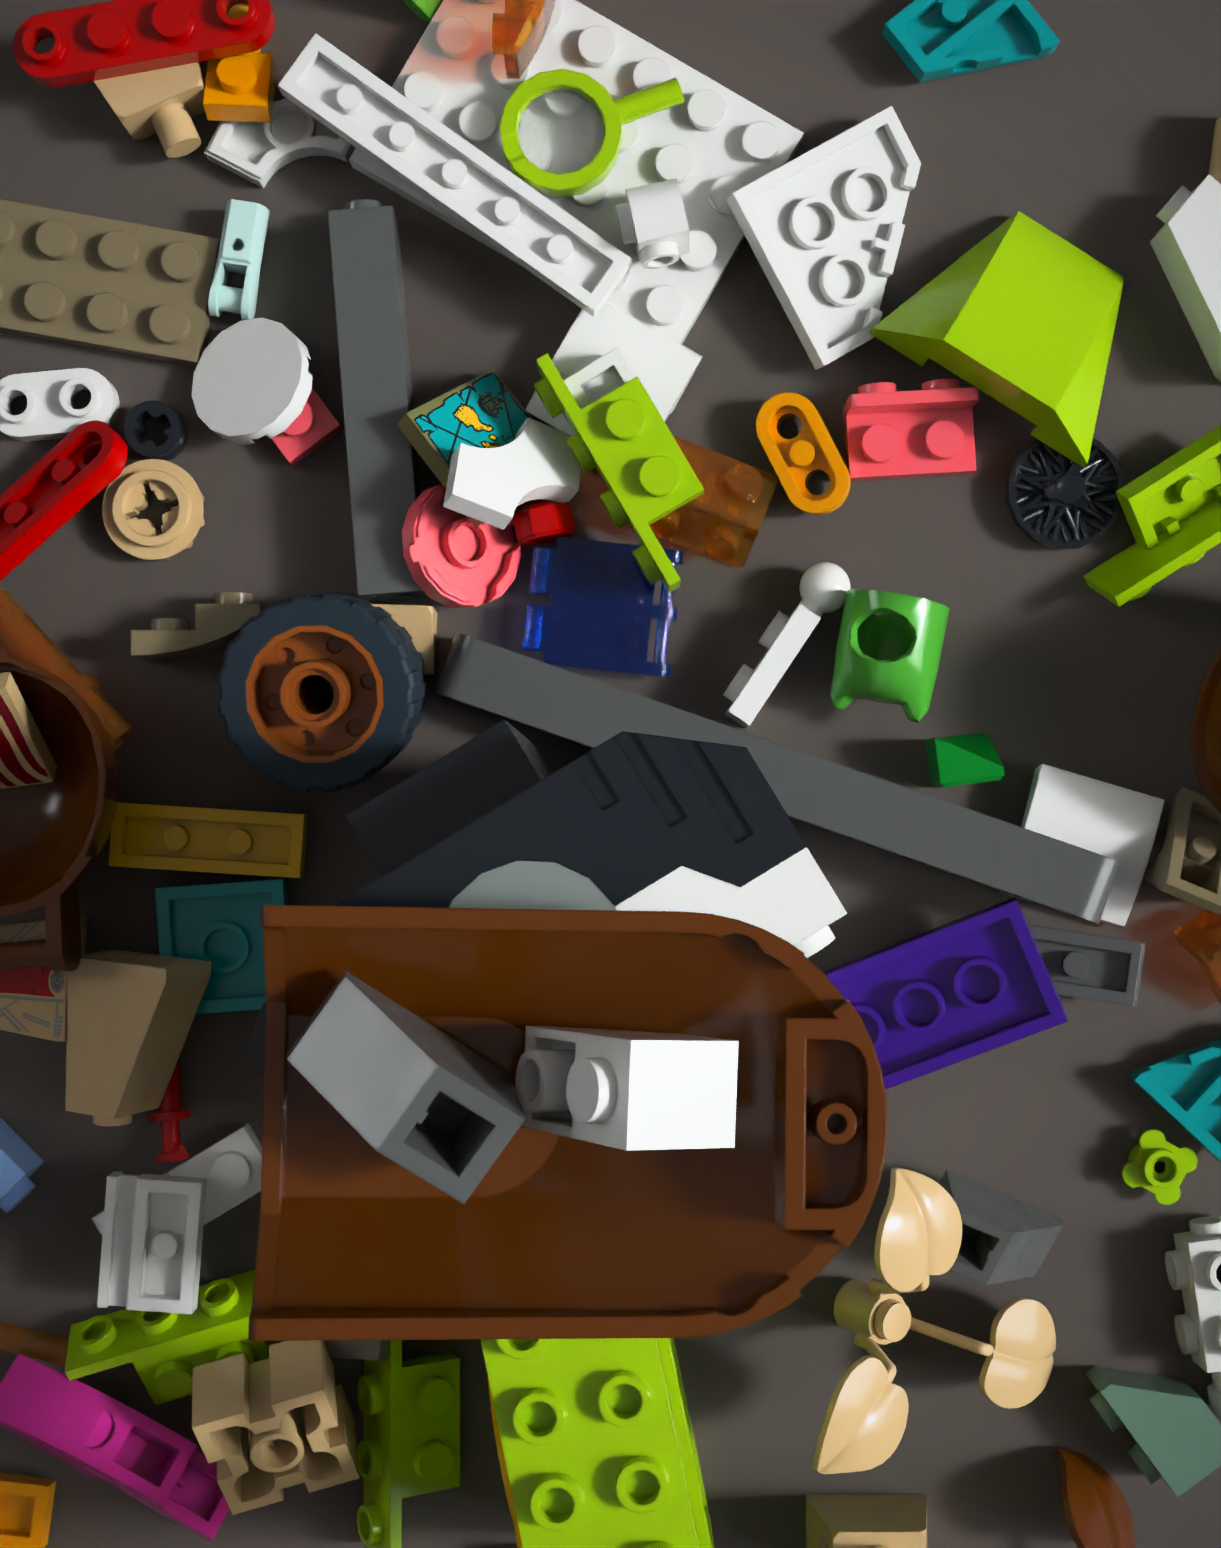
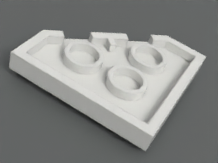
(832, 231)

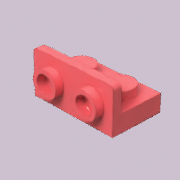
(910, 432)

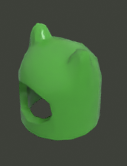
(888, 650)

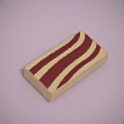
(22, 748)

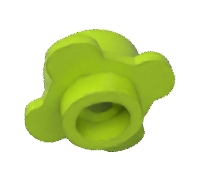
(1141, 1161)

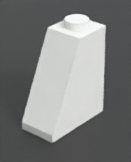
(1191, 260)

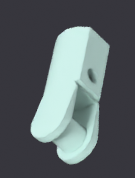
(239, 253)

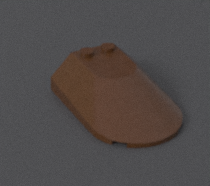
(561, 1227)

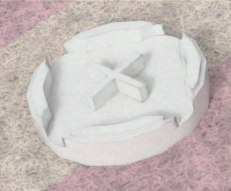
(252, 381)

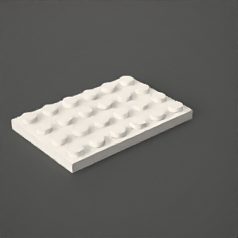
(707, 142)

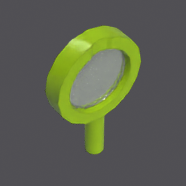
(566, 129)

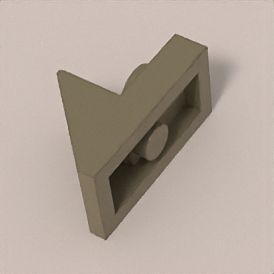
(1191, 852)

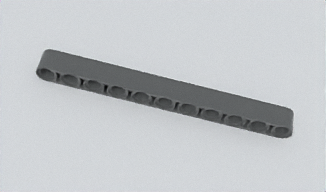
(805, 785)

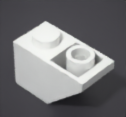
(629, 1087)

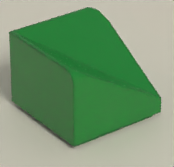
(962, 760)

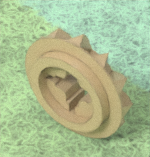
(129, 495)

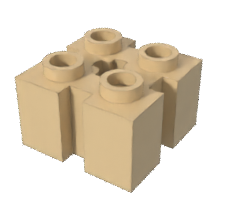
(274, 1423)

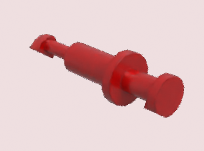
(169, 1115)

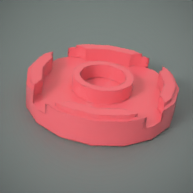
(452, 557)

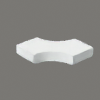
(263, 148)
(496, 480)

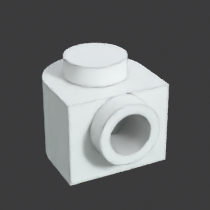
(655, 222)

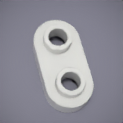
(50, 403)

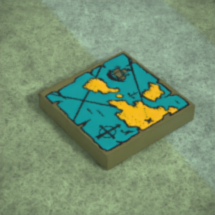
(475, 413)

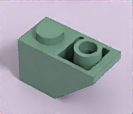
(1166, 1419)

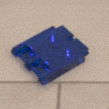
(598, 609)

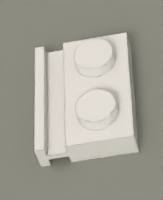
(152, 1242)

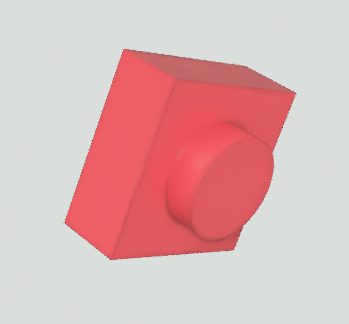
(308, 430)

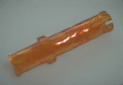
(32, 645)

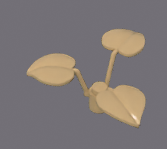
(914, 1240)

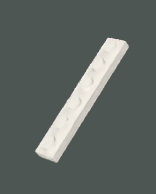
(454, 175)

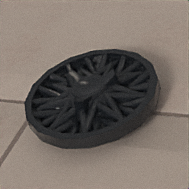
(1060, 500)

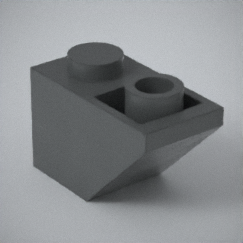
(408, 1087)
(999, 1233)

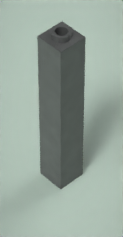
(375, 392)

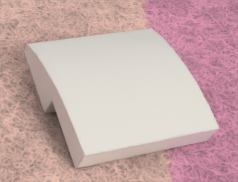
(653, 357)
(1098, 819)

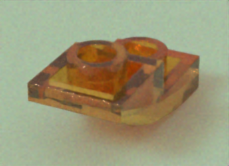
(520, 32)

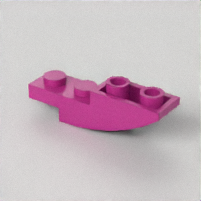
(113, 1444)

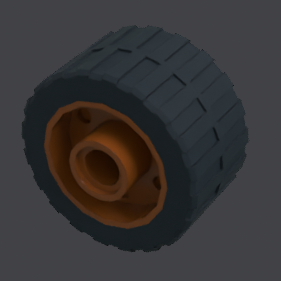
(273, 699)

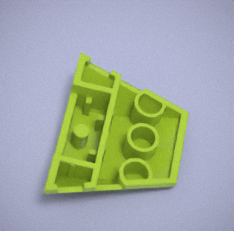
(1023, 325)

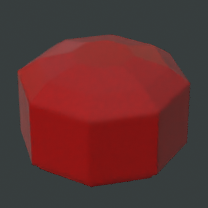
(543, 522)

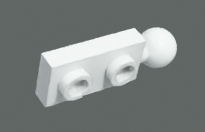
(822, 591)

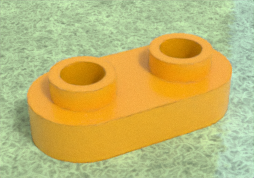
(803, 455)

